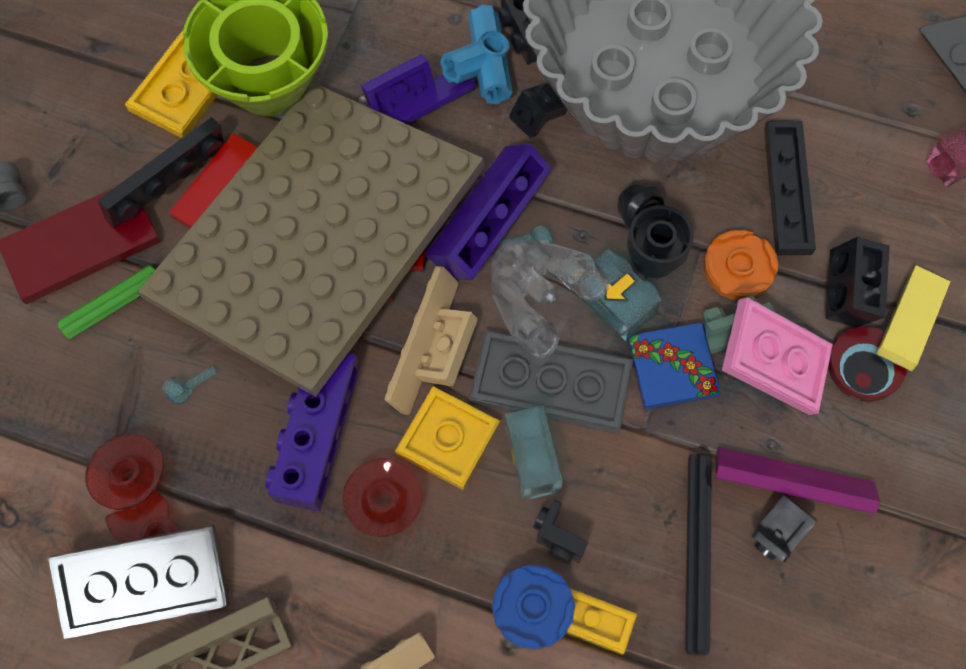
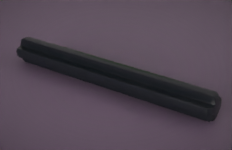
(698, 556)

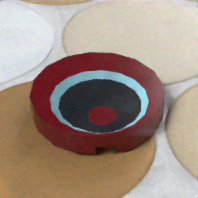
(860, 370)

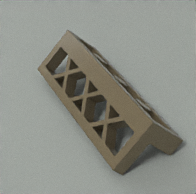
(217, 634)

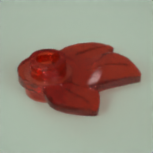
(143, 521)

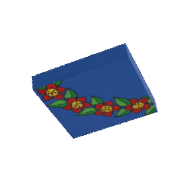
(673, 366)

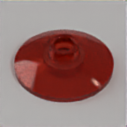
(111, 464)
(379, 478)

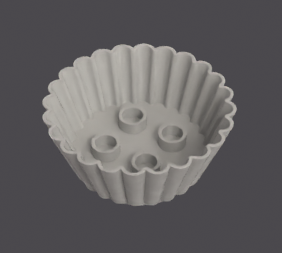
(672, 71)

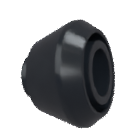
(637, 198)

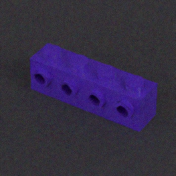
(489, 211)
(312, 440)

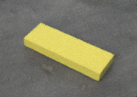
(913, 318)

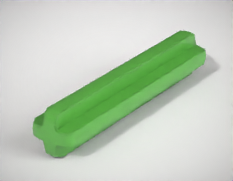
(104, 304)

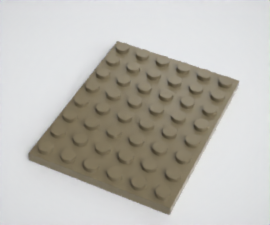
(312, 235)

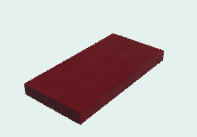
(71, 247)

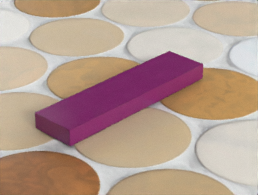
(796, 480)

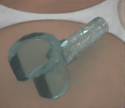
(537, 234)
(180, 392)

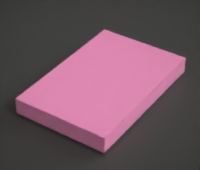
(777, 356)

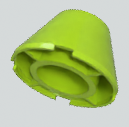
(230, 34)

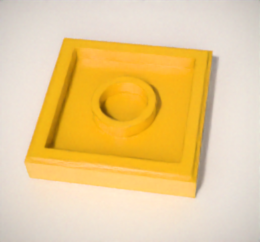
(447, 438)

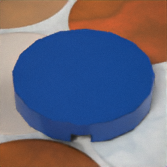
(533, 607)

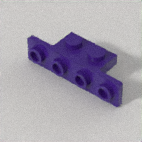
(411, 91)

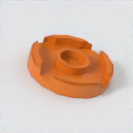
(740, 265)

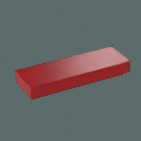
(212, 180)

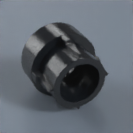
(664, 225)

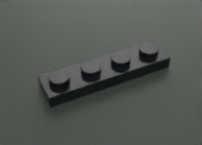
(160, 173)
(789, 188)

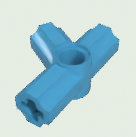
(482, 58)

